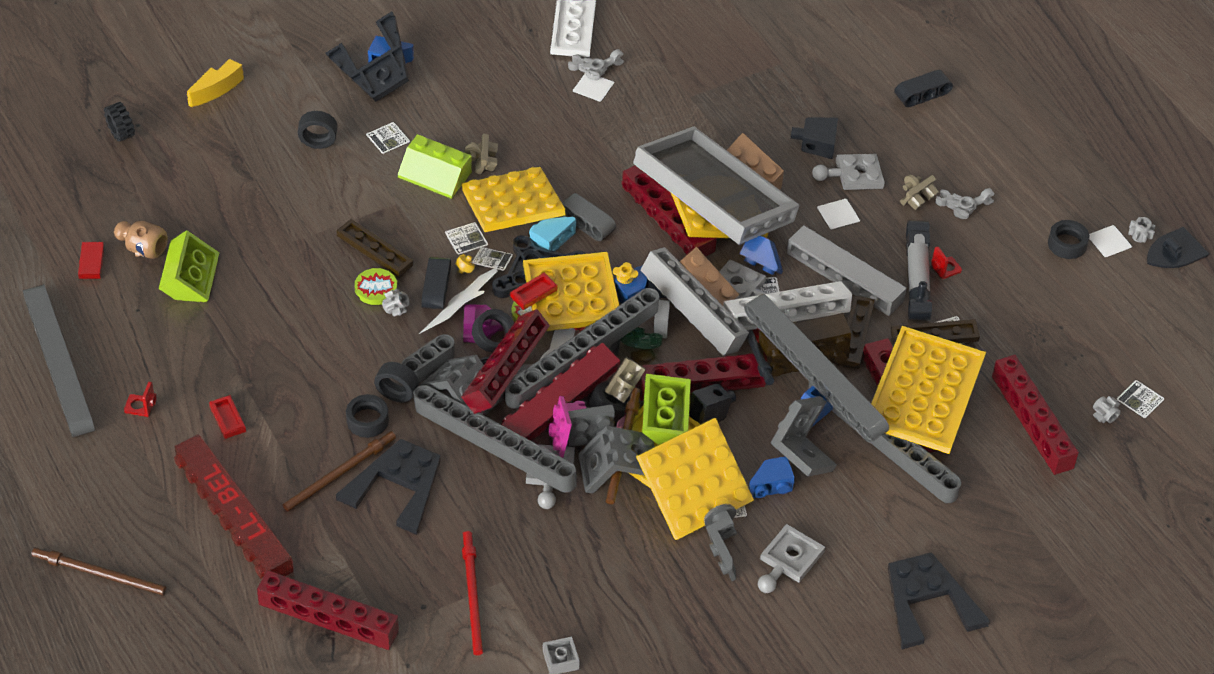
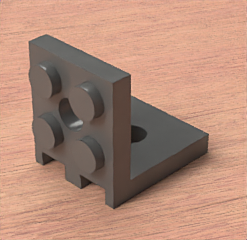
(456, 376)
(589, 423)
(792, 439)
(611, 453)

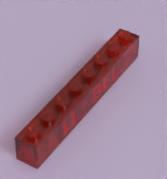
(232, 507)

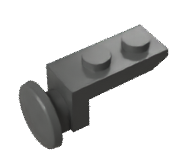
(720, 527)

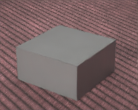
(662, 318)
(561, 656)

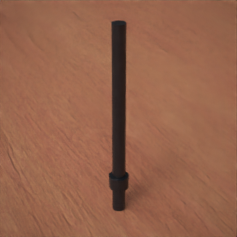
(763, 367)

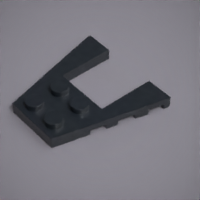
(383, 73)
(404, 465)
(924, 579)

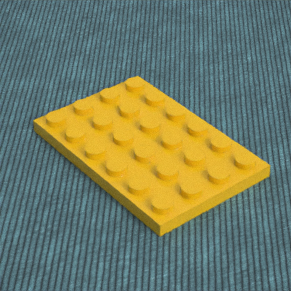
(927, 388)

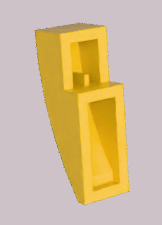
(215, 83)

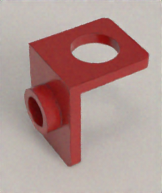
(940, 261)
(149, 400)

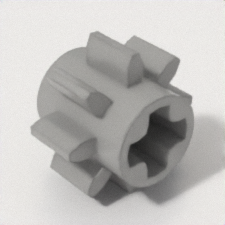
(1141, 229)
(395, 302)
(1106, 409)

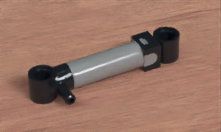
(918, 270)

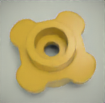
(625, 273)

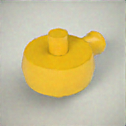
(465, 264)

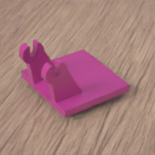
(561, 426)

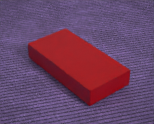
(91, 260)
(534, 291)
(227, 416)

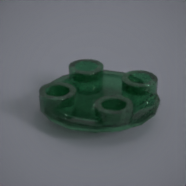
(641, 340)

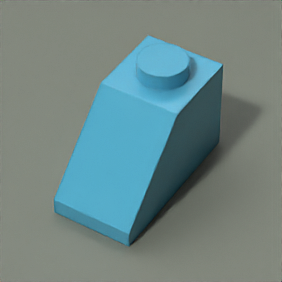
(553, 232)

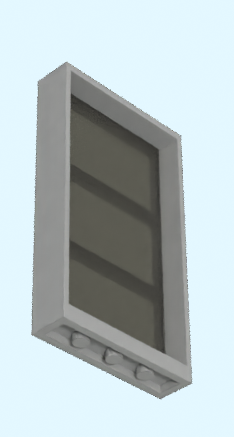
(716, 184)

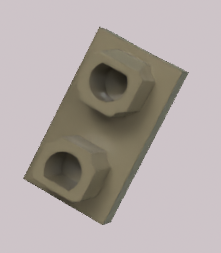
(481, 153)
(915, 189)
(625, 379)

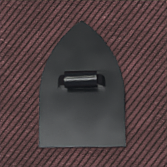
(1175, 250)

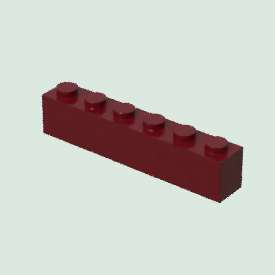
(573, 385)

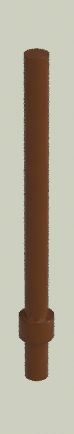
(631, 411)
(374, 447)
(56, 558)

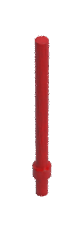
(469, 555)

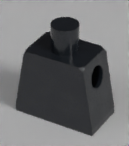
(817, 136)
(710, 403)

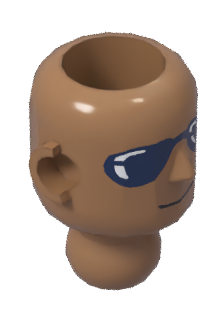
(142, 238)

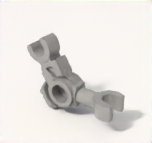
(595, 68)
(964, 205)

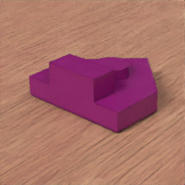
(471, 313)

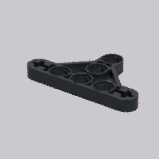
(517, 270)

